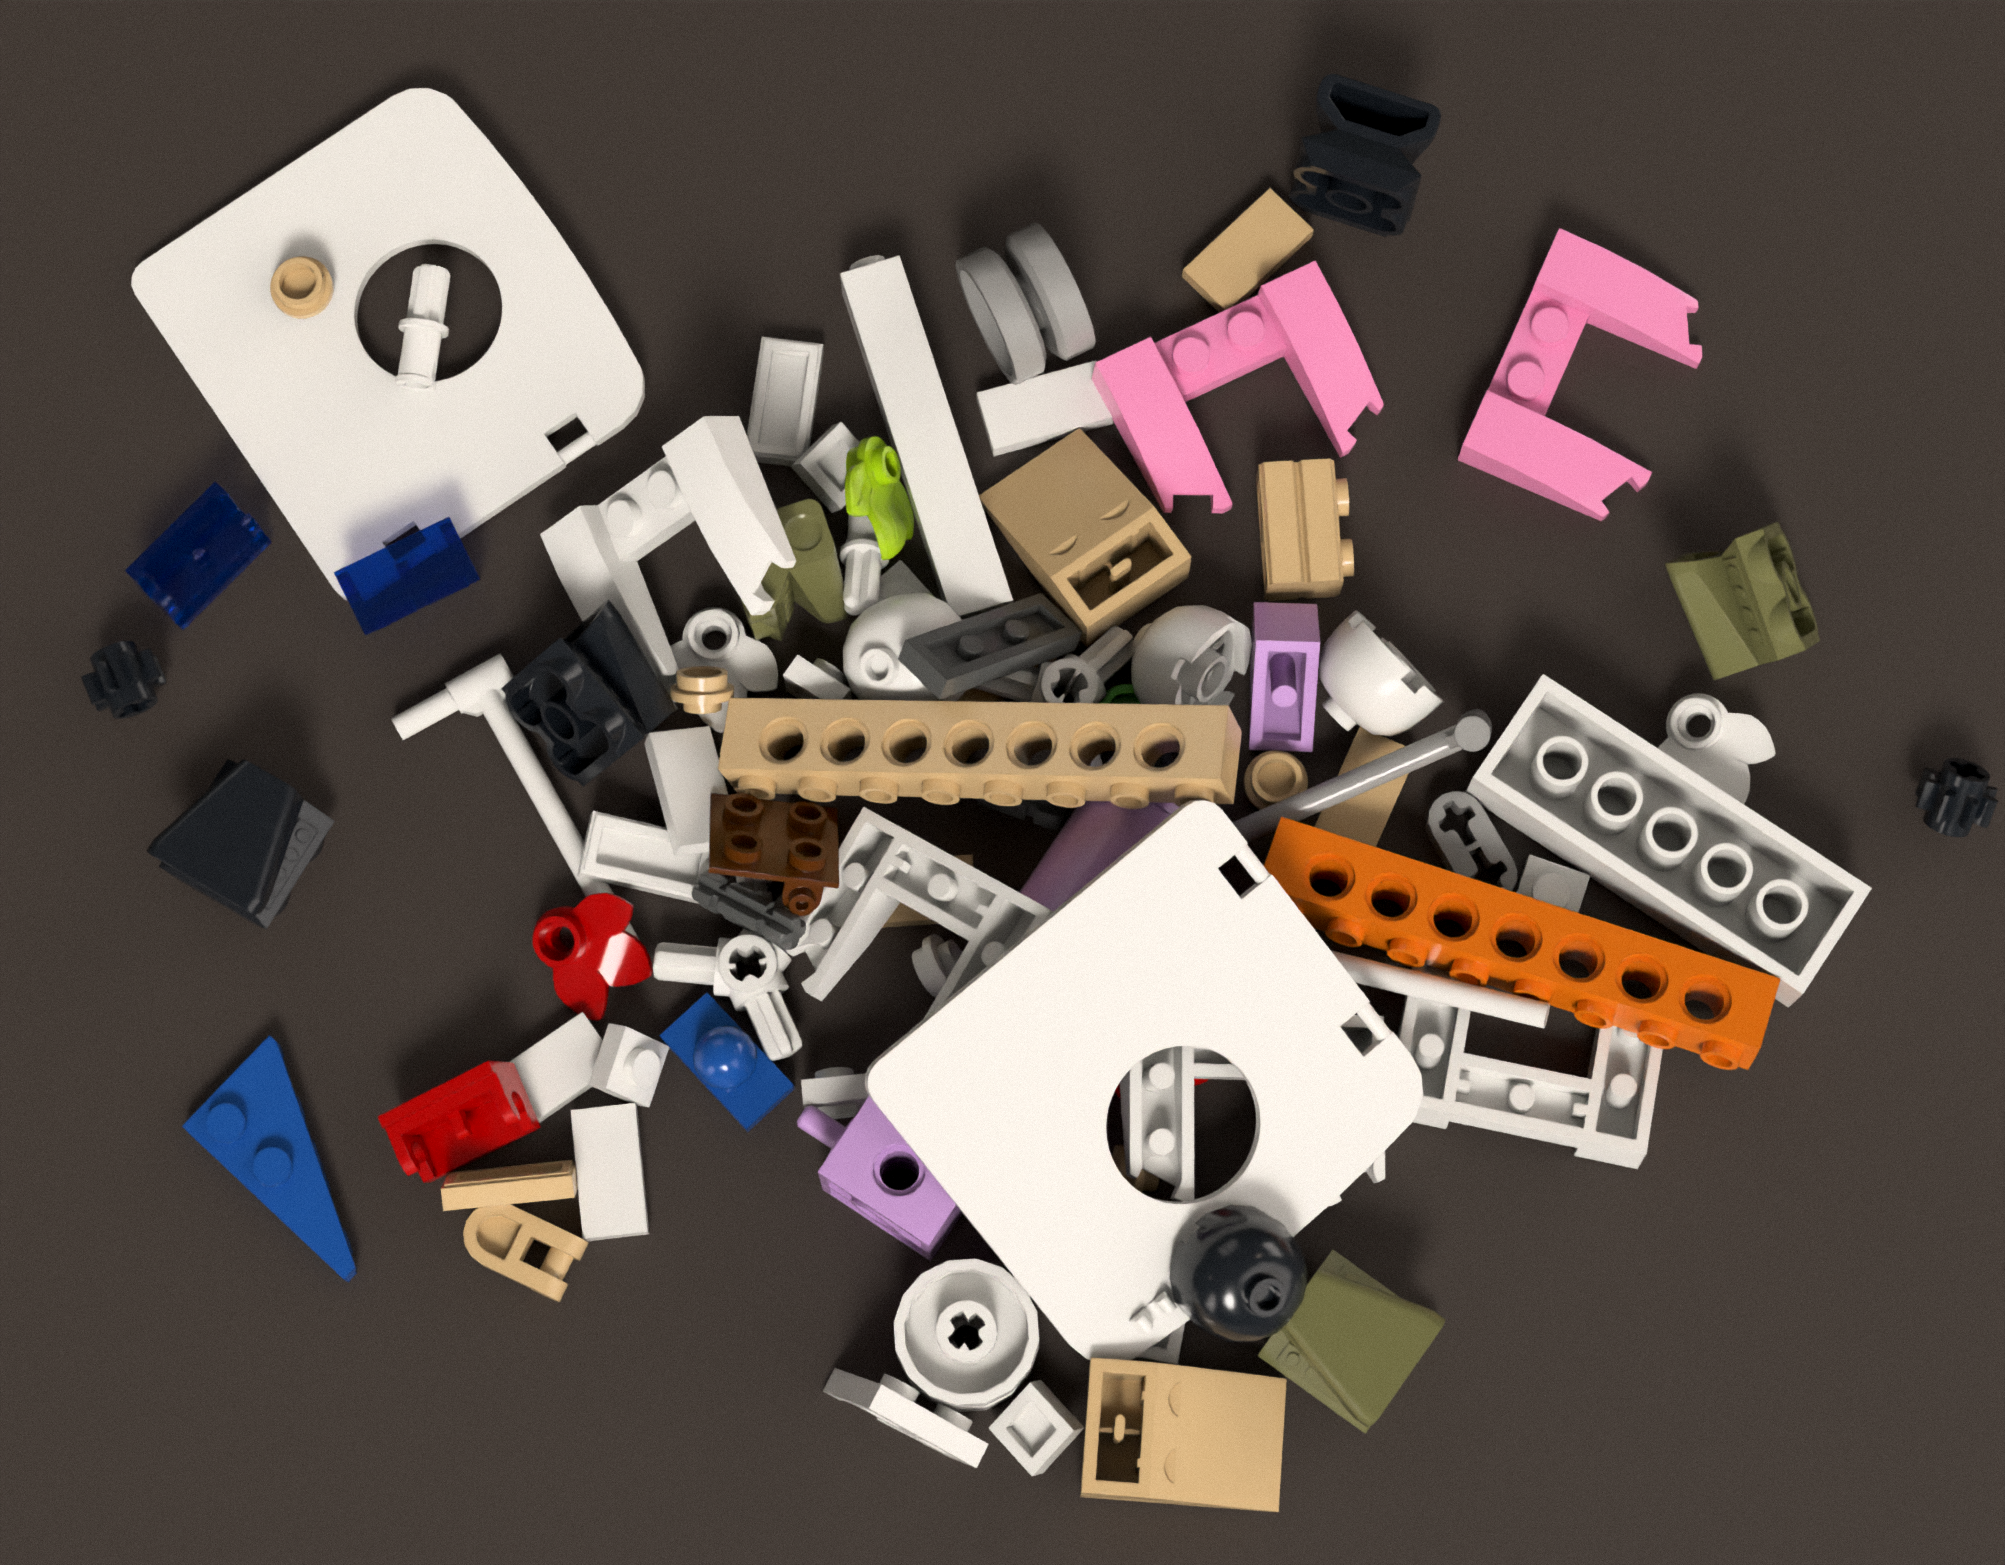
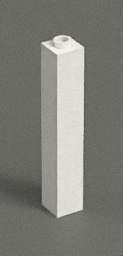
(924, 436)

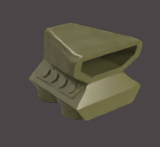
(812, 582)
(1745, 602)
(1352, 1341)

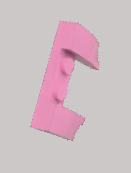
(1287, 319)
(1510, 429)

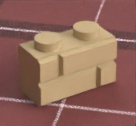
(1301, 529)

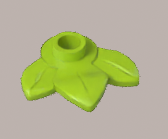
(876, 492)

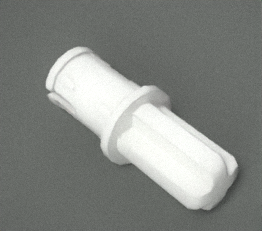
(423, 328)
(863, 566)

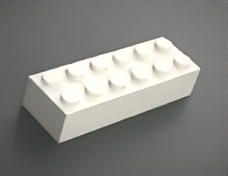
(1666, 839)

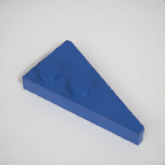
(263, 1140)

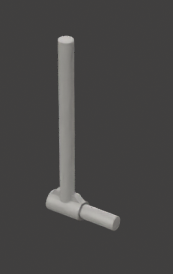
(1469, 733)

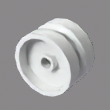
(959, 1296)

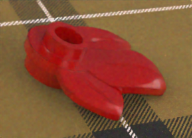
(600, 954)

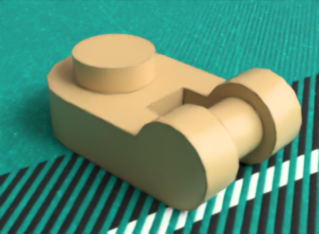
(501, 1238)

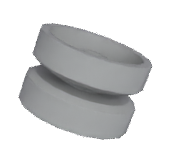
(1025, 303)

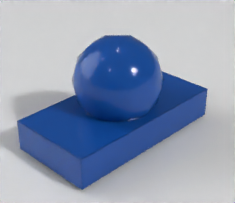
(727, 1062)

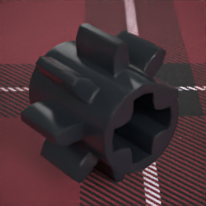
(123, 679)
(1956, 797)

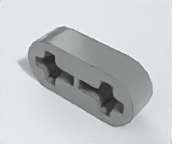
(1481, 834)

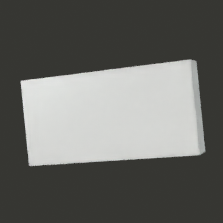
(784, 400)
(1042, 409)
(685, 776)
(638, 857)
(559, 1066)
(609, 1172)

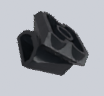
(1364, 156)
(590, 695)
(244, 842)

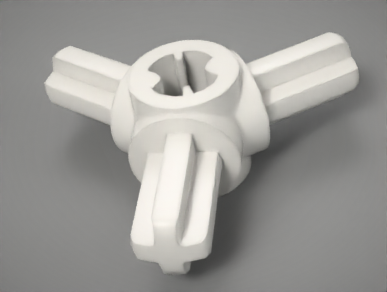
(1077, 676)
(759, 997)

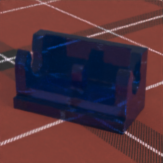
(198, 556)
(407, 576)

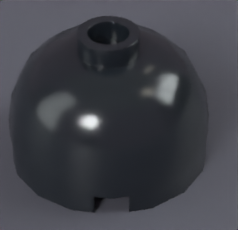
(1239, 1274)

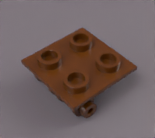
(776, 843)

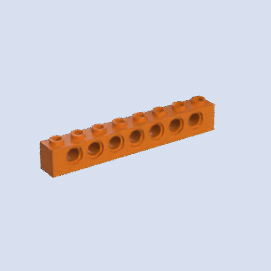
(1549, 934)

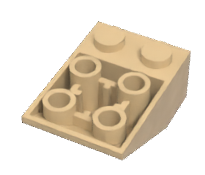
(1087, 535)
(1183, 1435)

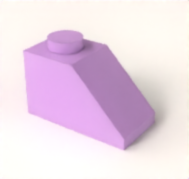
(1283, 676)

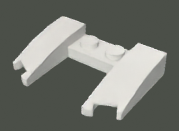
(702, 478)
(890, 866)
(1160, 1110)
(1598, 1115)

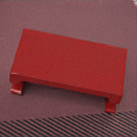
(460, 1120)

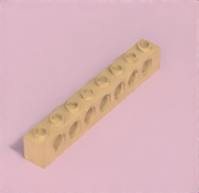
(765, 729)

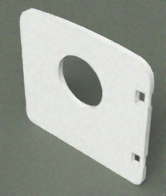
(305, 401)
(1020, 1065)

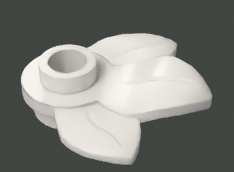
(747, 661)
(1725, 750)

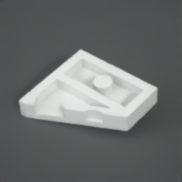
(895, 1406)

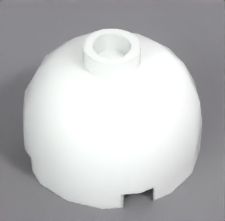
(877, 640)
(1189, 657)
(1372, 681)

